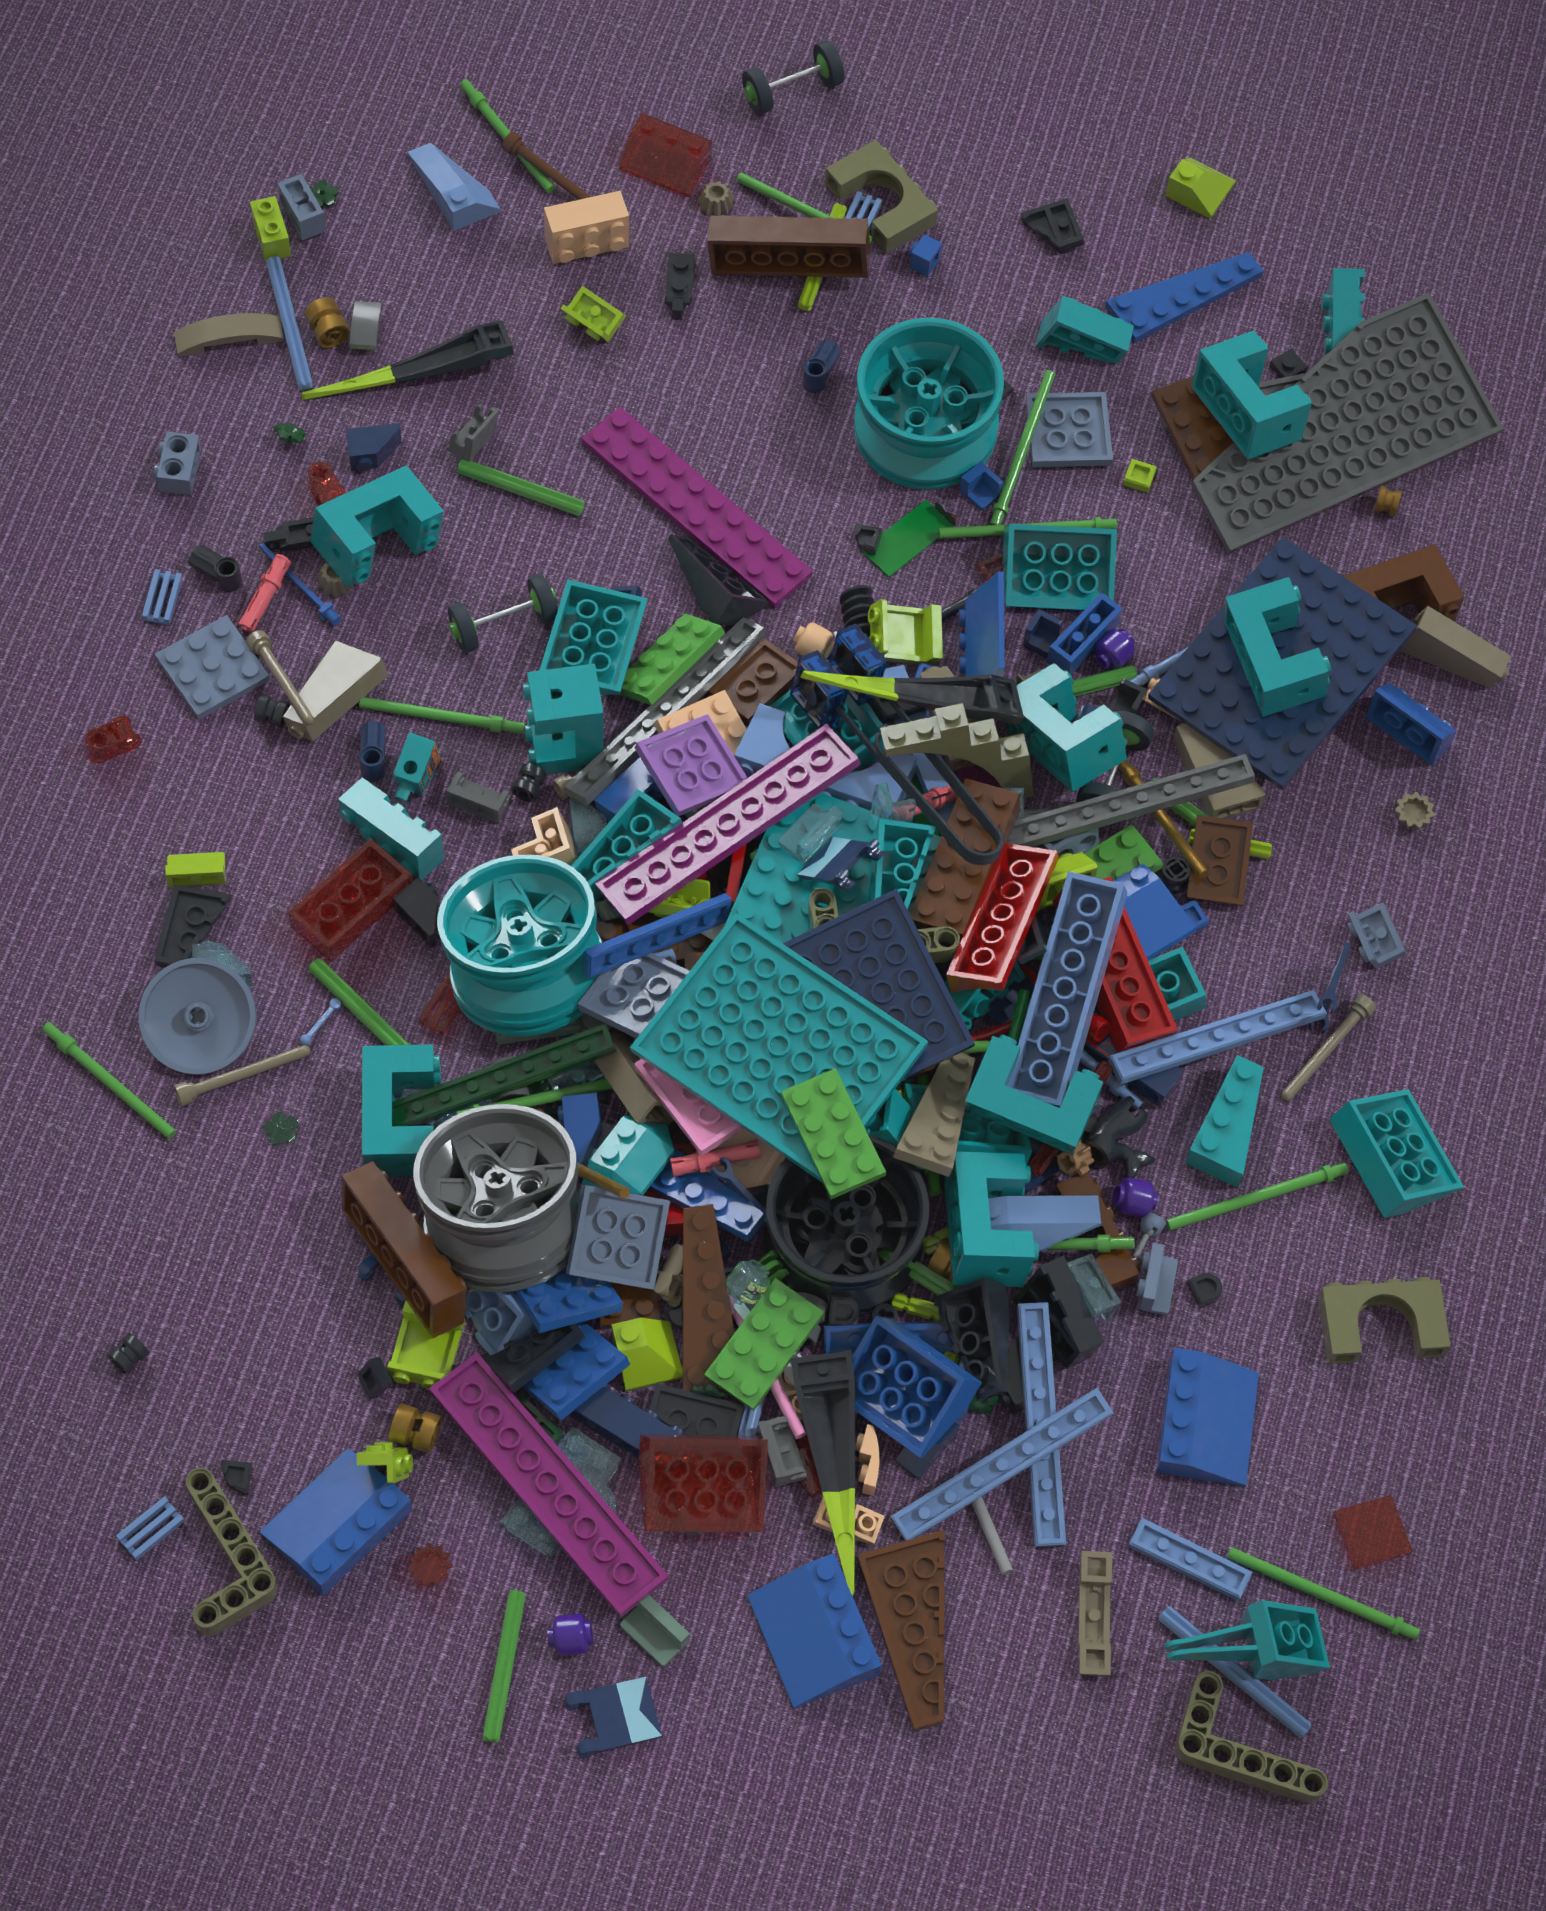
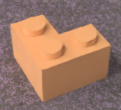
(552, 838)

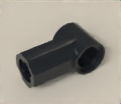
(216, 567)

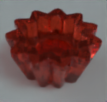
(430, 1564)

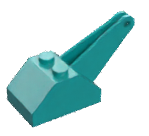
(1279, 1639)

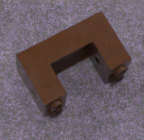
(1413, 578)

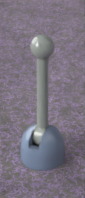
(1151, 1226)

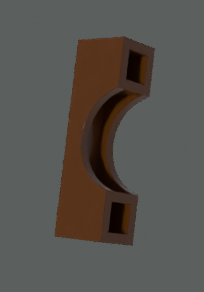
(1117, 1265)

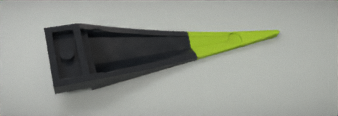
(461, 352)
(981, 695)
(828, 1409)

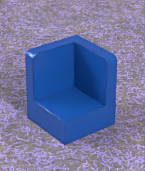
(981, 486)

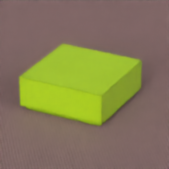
(1139, 475)

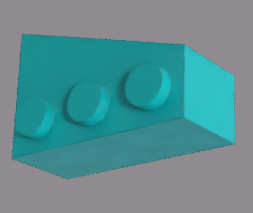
(1342, 305)
(1085, 330)

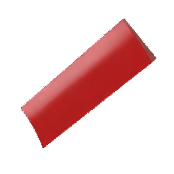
(1001, 918)
(1131, 992)

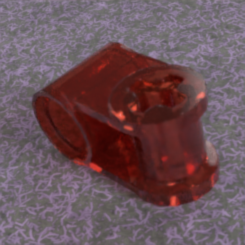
(323, 483)
(114, 740)

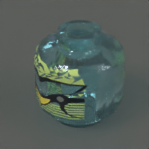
(747, 1282)

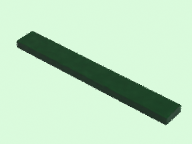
(503, 1077)

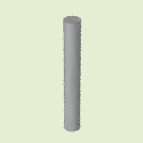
(992, 1536)

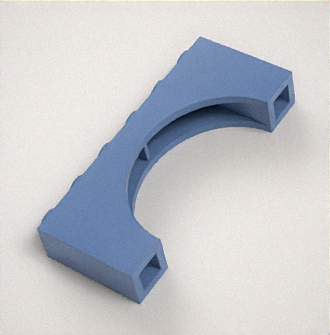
(766, 742)

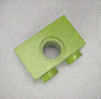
(270, 228)

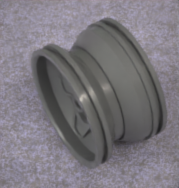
(514, 1193)

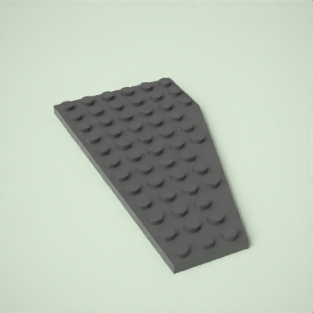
(1379, 410)

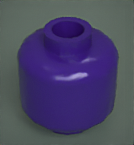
(1114, 649)
(1134, 1197)
(570, 1634)

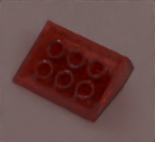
(703, 1482)

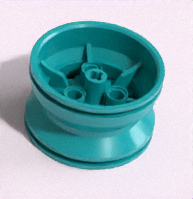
(937, 448)
(519, 943)

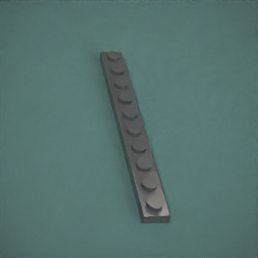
(682, 693)
(1132, 802)

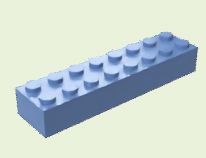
(1067, 986)

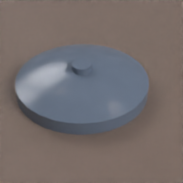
(197, 1016)

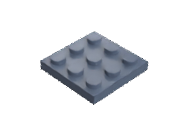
(1071, 430)
(212, 667)
(632, 993)
(617, 1237)

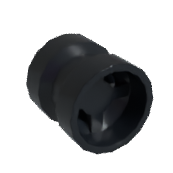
(271, 710)
(528, 783)
(1175, 881)
(127, 1354)

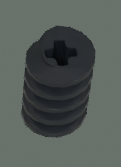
(855, 606)

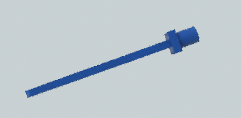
(326, 610)

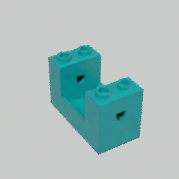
(1228, 385)
(348, 523)
(1250, 622)
(564, 718)
(1067, 749)
(384, 1075)
(1025, 1114)
(973, 1246)

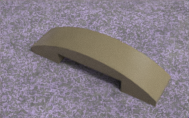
(228, 329)
(1094, 1613)

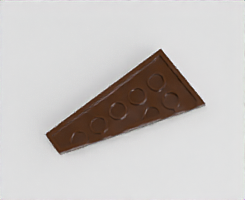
(908, 1603)

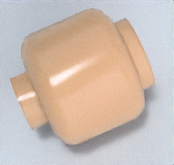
(812, 639)

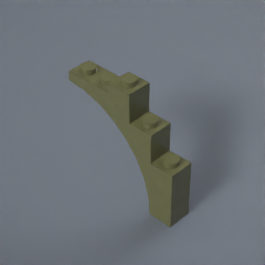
(977, 742)

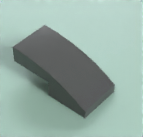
(365, 325)

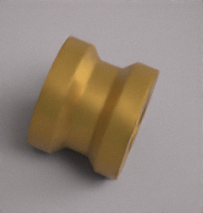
(1387, 501)

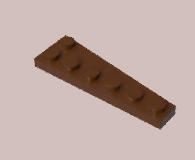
(705, 1297)

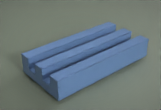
(866, 201)
(166, 578)
(142, 1520)

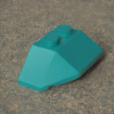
(633, 1154)

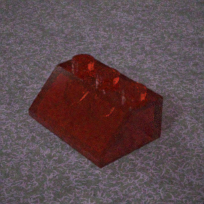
(666, 155)

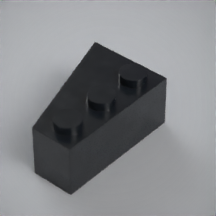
(1071, 1323)

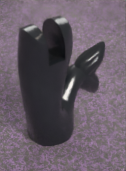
(1118, 1124)

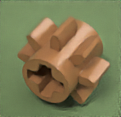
(1076, 1163)

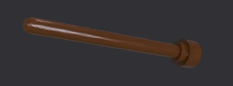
(514, 145)

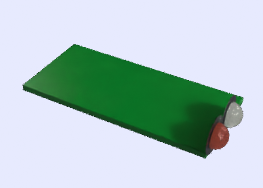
(910, 536)

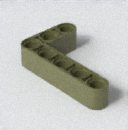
(930, 936)
(234, 1551)
(1238, 1753)

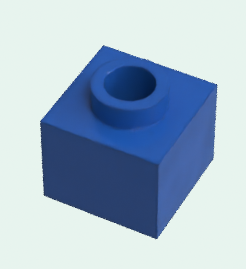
(925, 255)

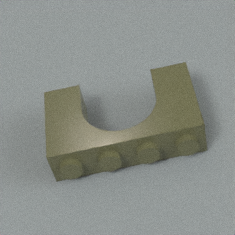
(875, 167)
(1417, 1300)

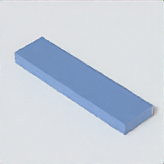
(1190, 1559)

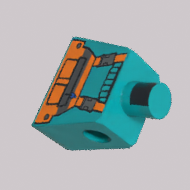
(415, 767)

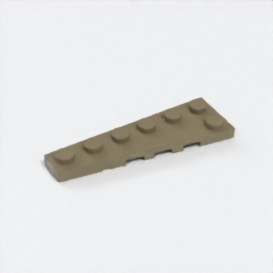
(936, 1124)

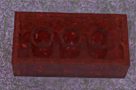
(349, 900)

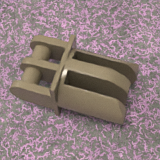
(670, 1279)

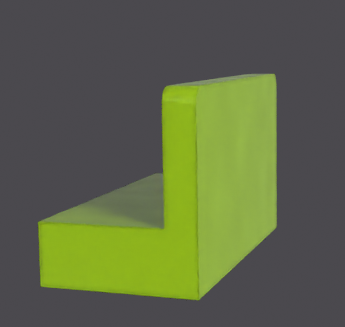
(196, 869)

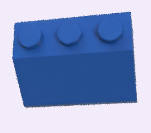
(1410, 723)

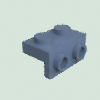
(1377, 935)
(1158, 1282)

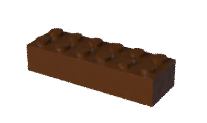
(789, 246)
(951, 883)
(403, 1249)

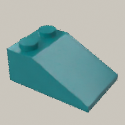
(1178, 983)

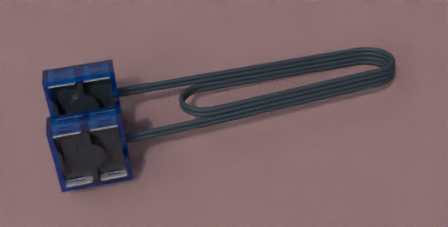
(823, 704)

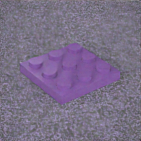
(690, 764)

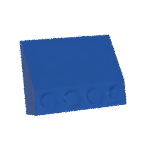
(983, 630)
(1153, 912)
(908, 1386)
(1207, 1418)
(337, 1521)
(814, 1632)

